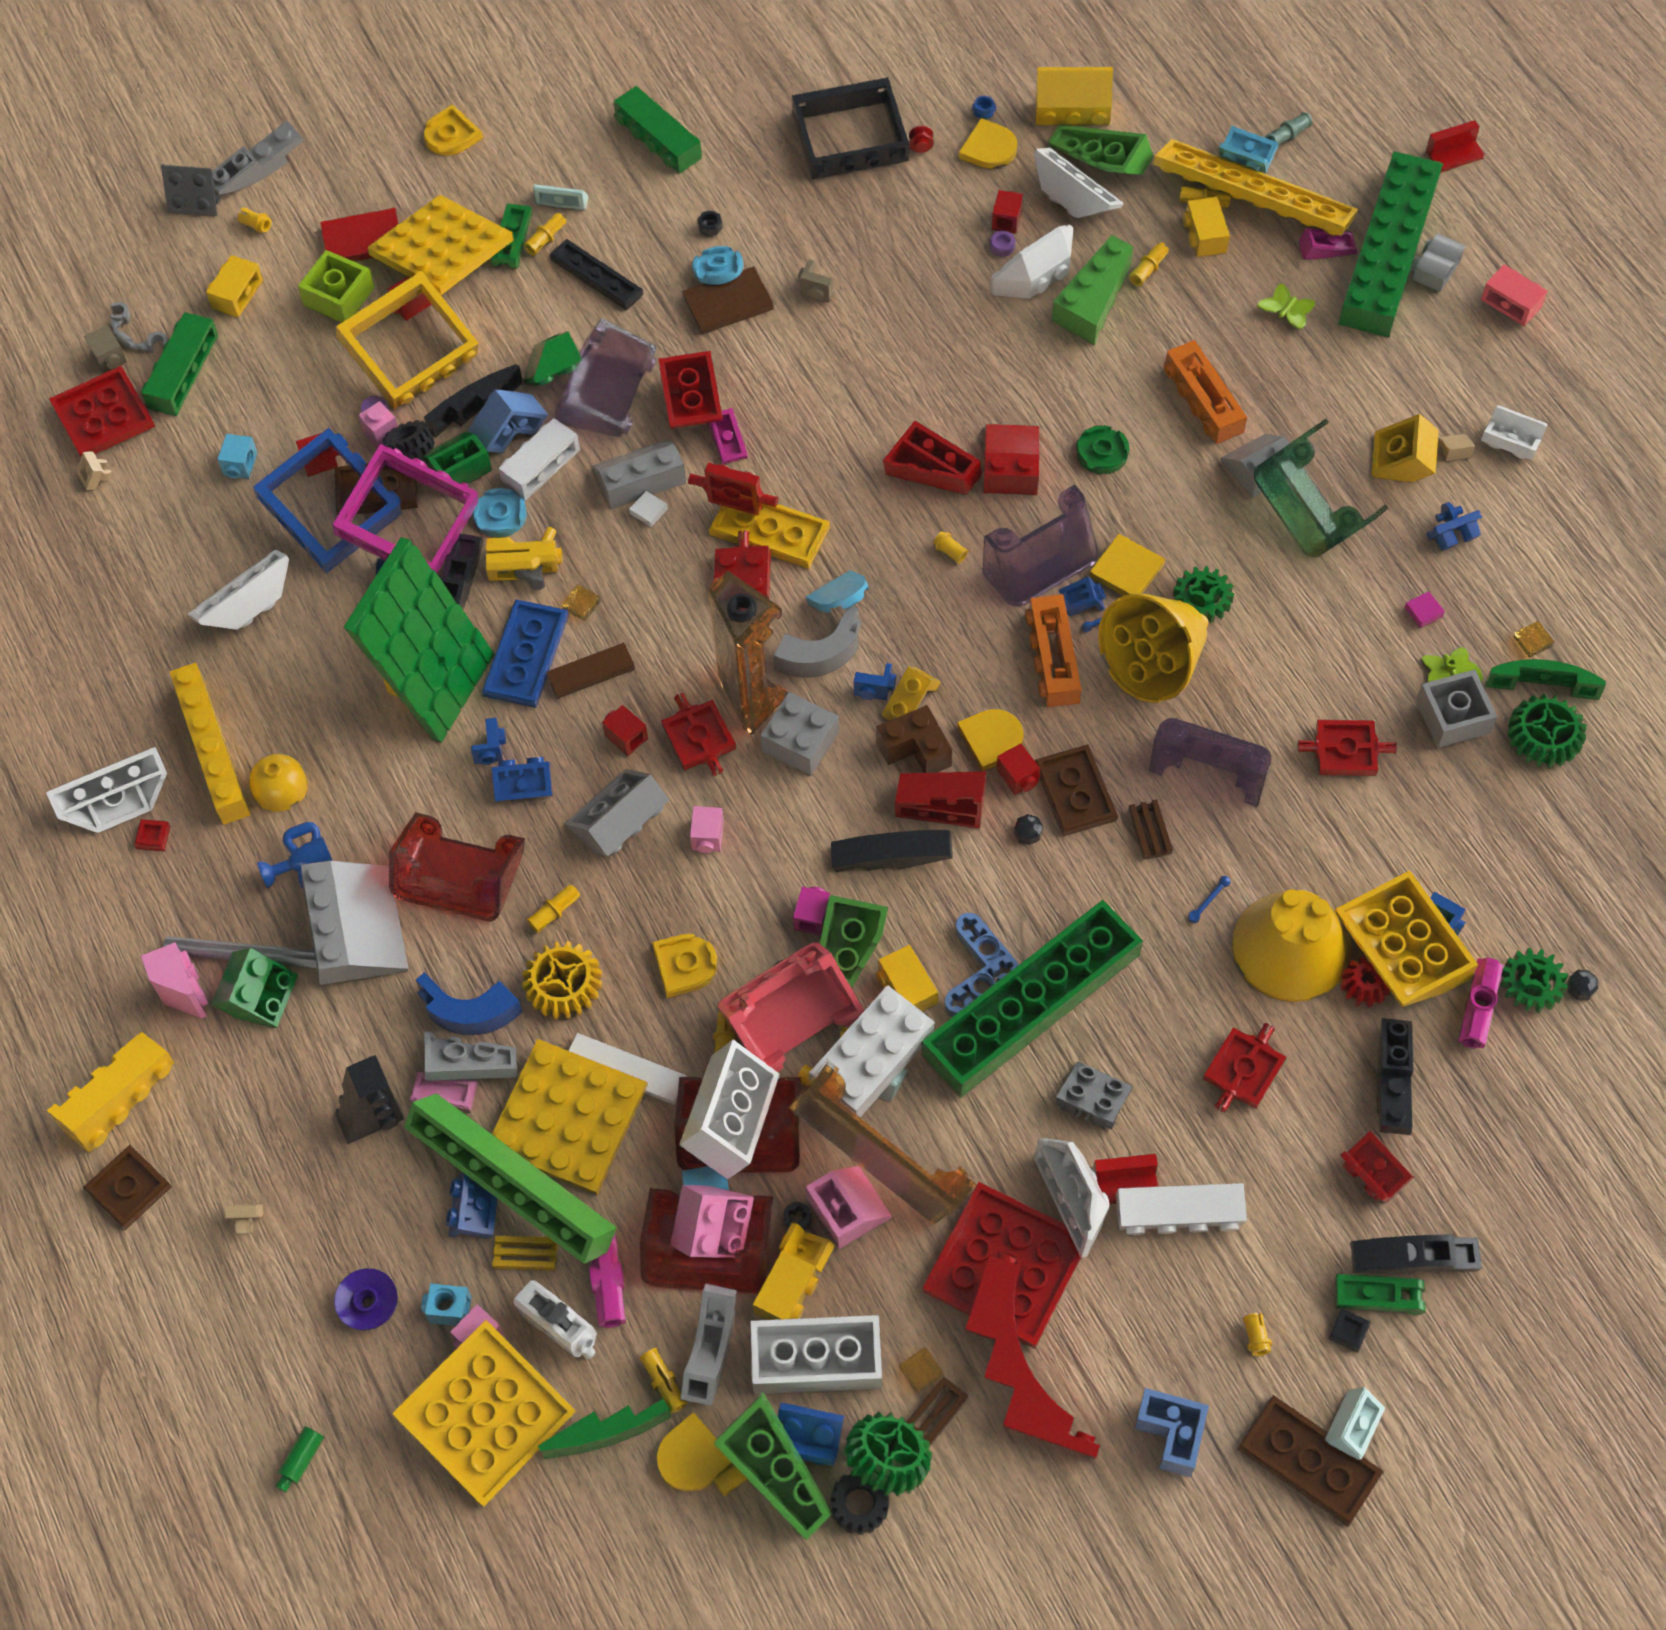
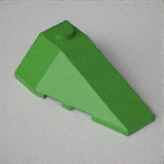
(1105, 148)
(852, 933)

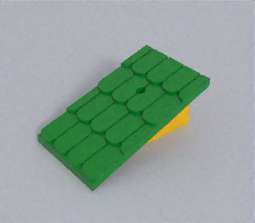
(419, 639)

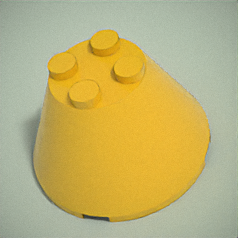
(1151, 644)
(1291, 945)

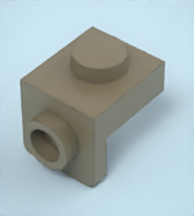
(813, 284)

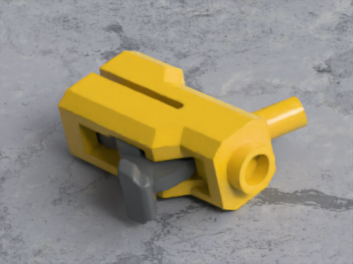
(523, 559)

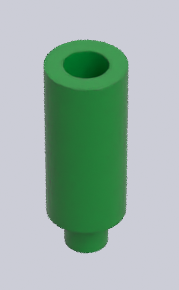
(298, 1458)

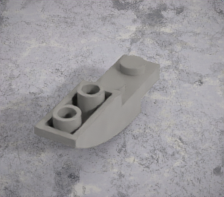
(259, 162)

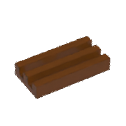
(1144, 808)
(953, 1390)

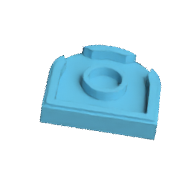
(842, 592)

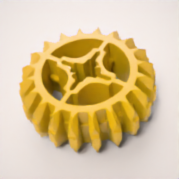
(580, 966)

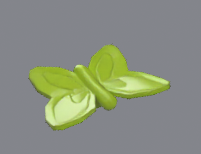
(1289, 306)
(1450, 665)

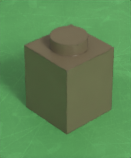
(105, 349)

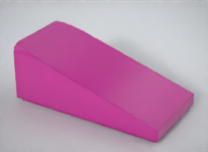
(1319, 244)
(728, 438)

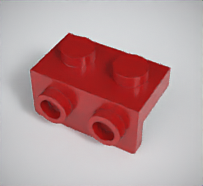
(1376, 1167)

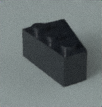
(366, 1101)

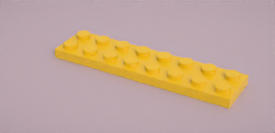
(1255, 187)

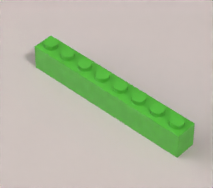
(510, 1178)

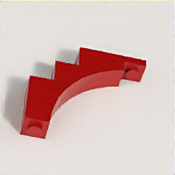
(1030, 1407)

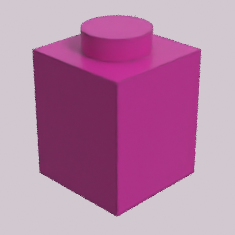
(811, 910)

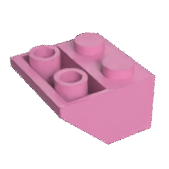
(175, 979)
(846, 1204)
(711, 1221)

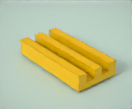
(524, 1241)

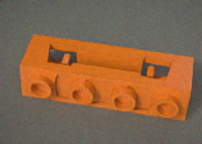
(1202, 393)
(1056, 690)

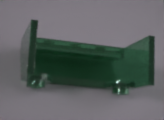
(1301, 503)

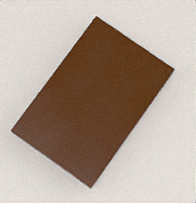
(728, 302)
(393, 480)
(1076, 790)

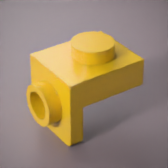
(807, 1246)

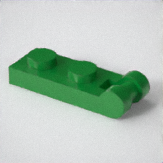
(517, 220)
(1379, 1293)

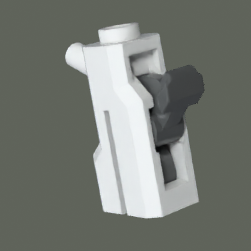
(556, 1320)

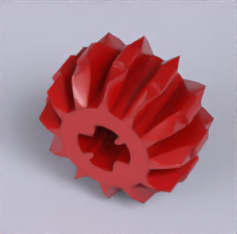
(1360, 990)

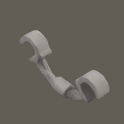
(117, 320)

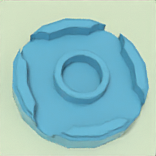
(717, 265)
(500, 513)

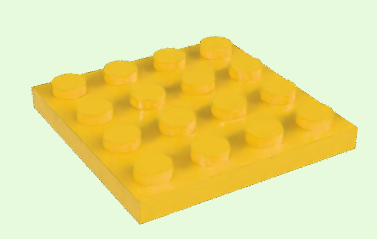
(441, 242)
(569, 1115)
(483, 1413)

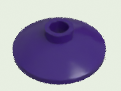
(356, 1289)

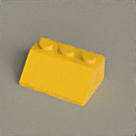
(1073, 95)

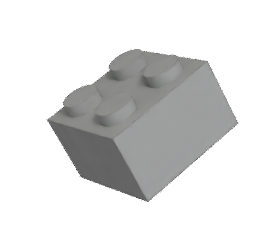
(1456, 708)
(800, 733)

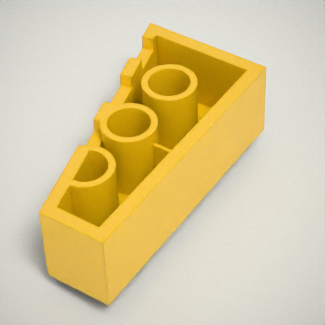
(112, 1092)

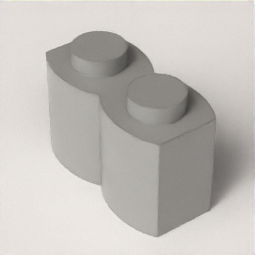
(1437, 262)

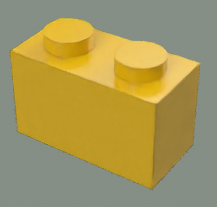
(1206, 226)
(234, 285)
(908, 978)
(786, 1288)

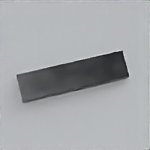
(596, 274)

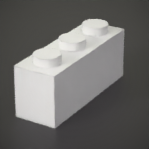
(539, 458)

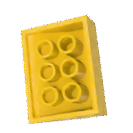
(1407, 940)

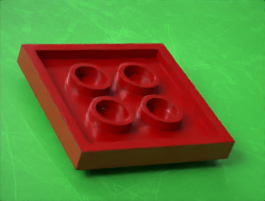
(102, 412)

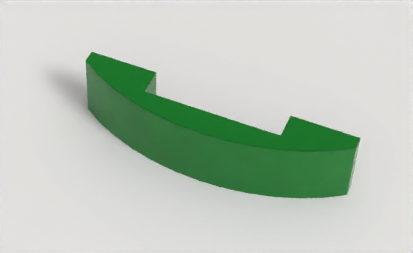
(1582, 682)

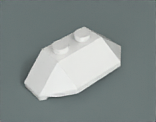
(1071, 186)
(1035, 266)
(246, 595)
(111, 792)
(1073, 1190)

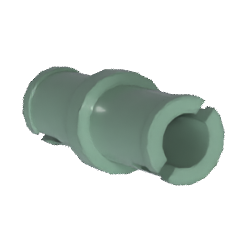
(1289, 129)

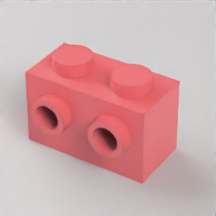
(1514, 295)

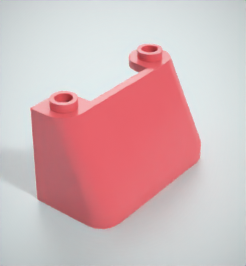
(790, 1004)

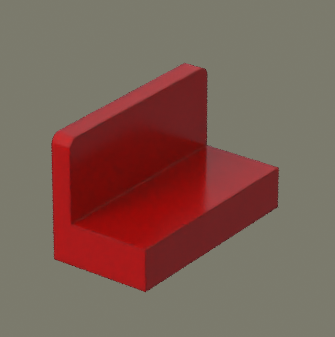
(1455, 146)
(1125, 1173)

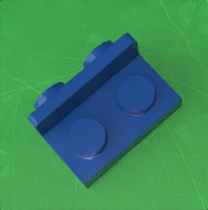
(522, 780)
(471, 1210)
(812, 1432)

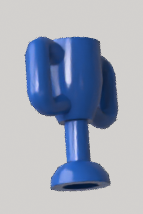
(308, 853)

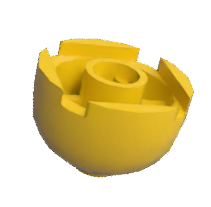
(278, 782)

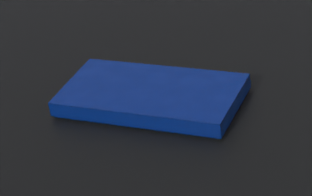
(525, 653)

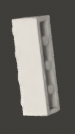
(1181, 1208)

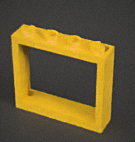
(383, 307)

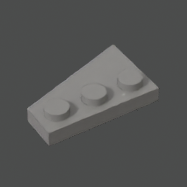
(460, 1060)

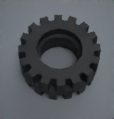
(411, 439)
(853, 1522)

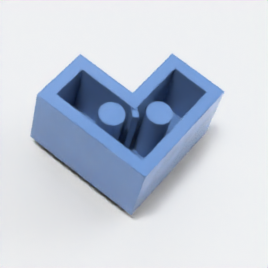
(505, 416)
(1179, 1422)

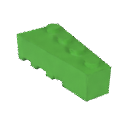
(1092, 292)
(773, 1465)

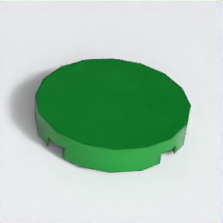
(1102, 449)

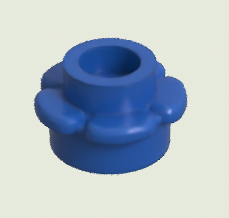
(984, 107)

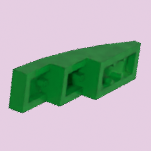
(591, 1434)

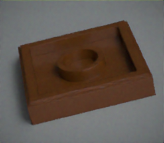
(127, 1187)

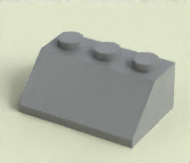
(642, 470)
(618, 812)

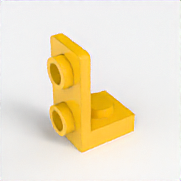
(909, 692)

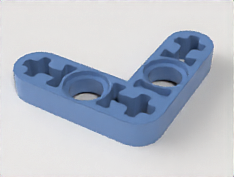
(990, 963)

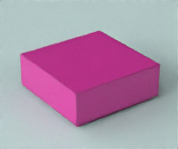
(1424, 609)

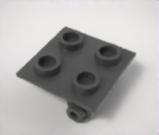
(189, 190)
(1093, 1094)

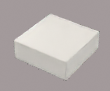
(648, 509)

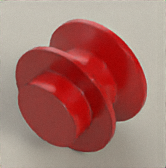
(921, 139)

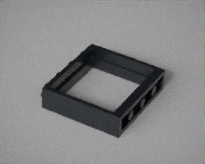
(847, 98)

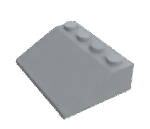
(352, 921)

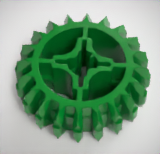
(1535, 738)
(907, 1457)

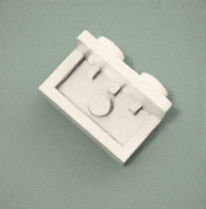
(1514, 432)

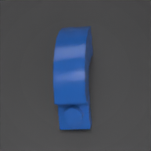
(471, 1016)

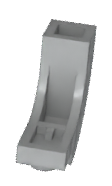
(821, 656)
(710, 1345)

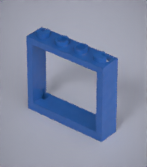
(325, 559)

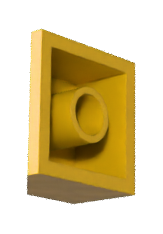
(1405, 450)

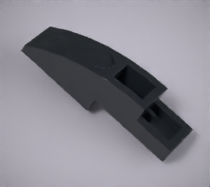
(1394, 1076)
(1415, 1254)

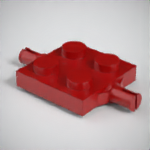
(733, 489)
(745, 562)
(698, 734)
(1346, 747)
(1244, 1068)

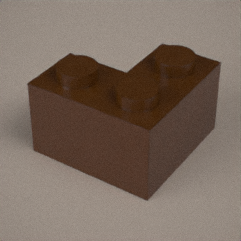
(915, 735)

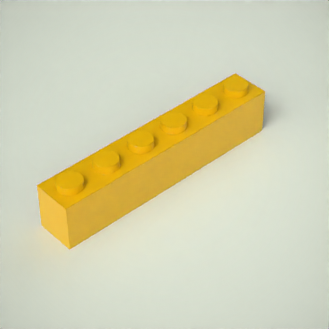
(209, 743)

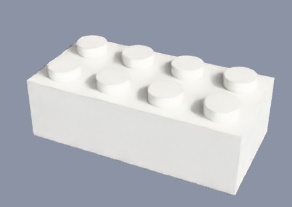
(877, 1048)
(730, 1109)
(816, 1354)

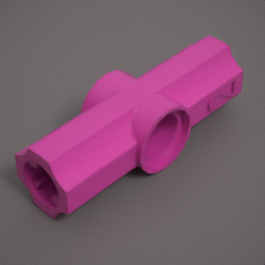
(1477, 1017)
(607, 1285)

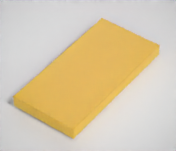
(788, 532)

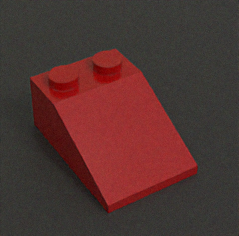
(690, 389)
(1011, 459)

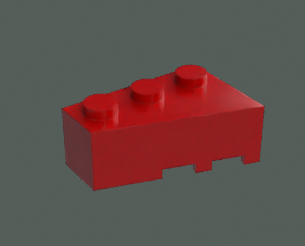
(932, 461)
(942, 797)

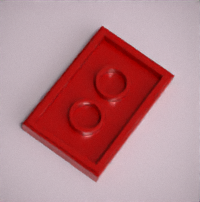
(355, 233)

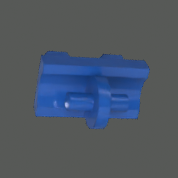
(1444, 532)

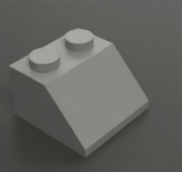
(1246, 458)

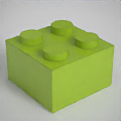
(336, 286)

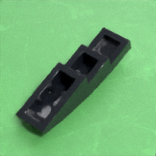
(471, 399)
(461, 567)
(892, 848)

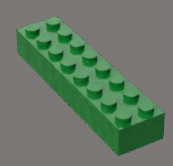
(1390, 244)
(1031, 998)

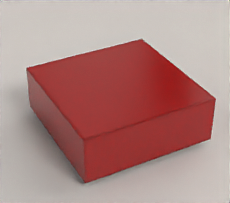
(152, 835)

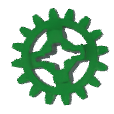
(1205, 592)
(1534, 978)

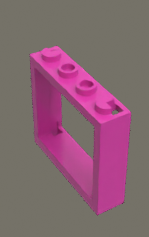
(419, 471)

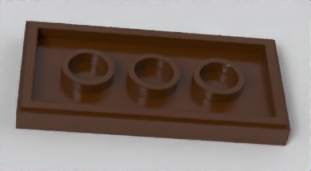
(1303, 1459)

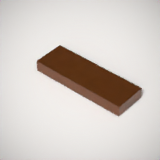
(590, 670)

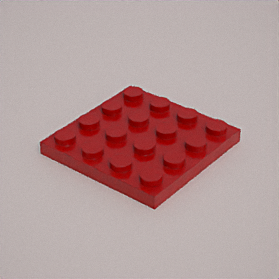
(1003, 1225)

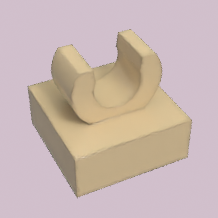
(92, 470)
(244, 1216)

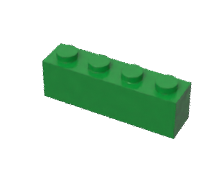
(657, 129)
(179, 364)

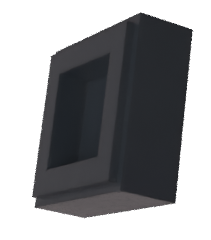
(1349, 1330)

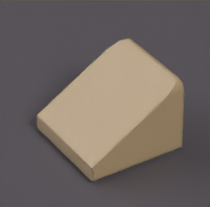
(1456, 447)

